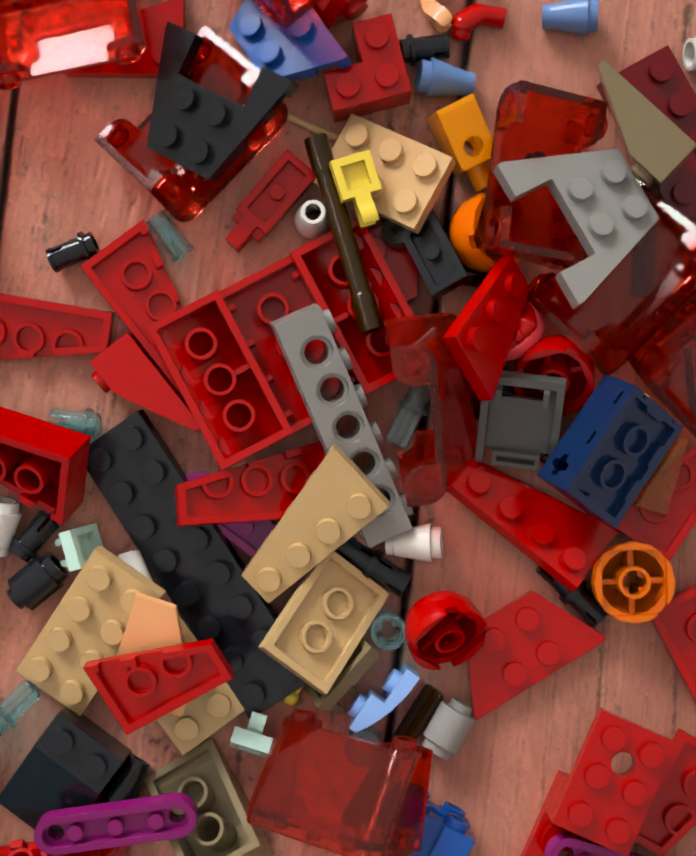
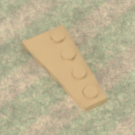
(321, 518)

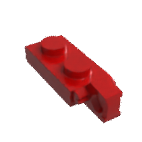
(270, 200)

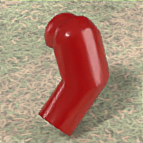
(476, 15)

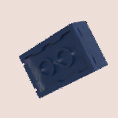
(610, 450)

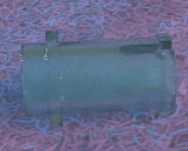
(169, 235)
(79, 421)

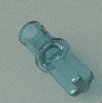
(408, 416)
(17, 704)

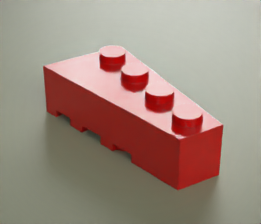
(43, 463)

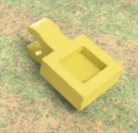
(356, 181)

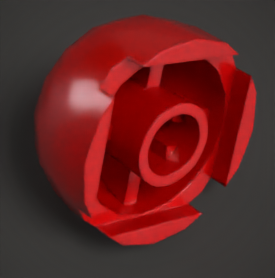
(560, 358)
(444, 629)

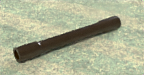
(362, 297)

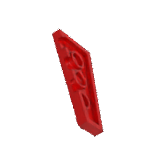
(51, 328)
(249, 491)

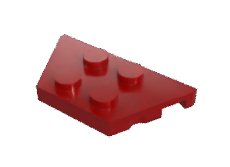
(523, 647)

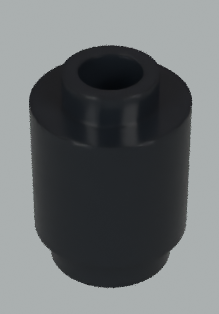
(36, 581)

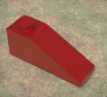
(135, 376)

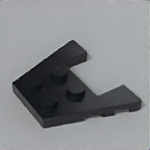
(198, 124)

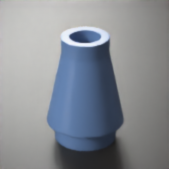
(571, 16)
(443, 79)

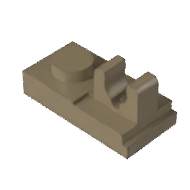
(357, 666)

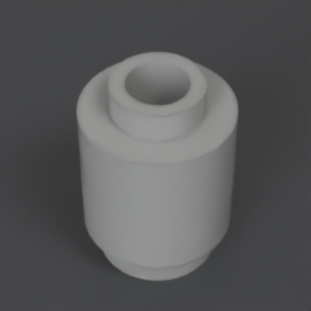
(448, 728)

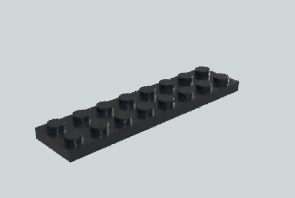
(189, 561)

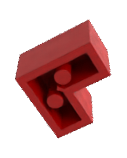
(377, 79)

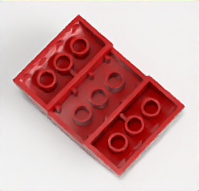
(232, 362)

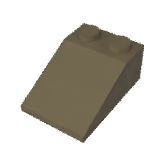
(649, 137)
(220, 801)

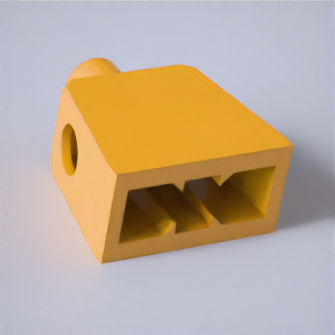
(462, 123)

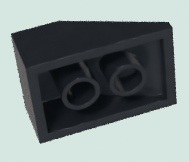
(63, 768)

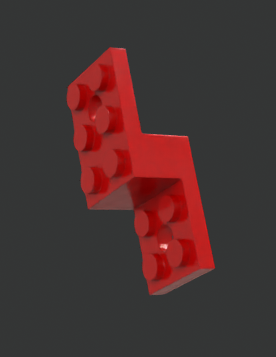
(596, 799)

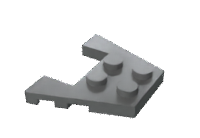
(597, 200)

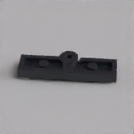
(431, 254)

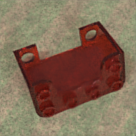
(530, 121)

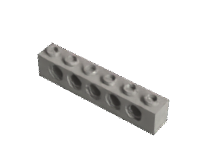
(293, 335)

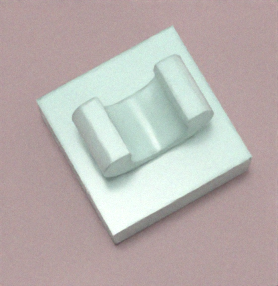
(78, 545)
(252, 739)

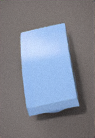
(374, 706)

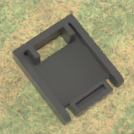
(521, 425)

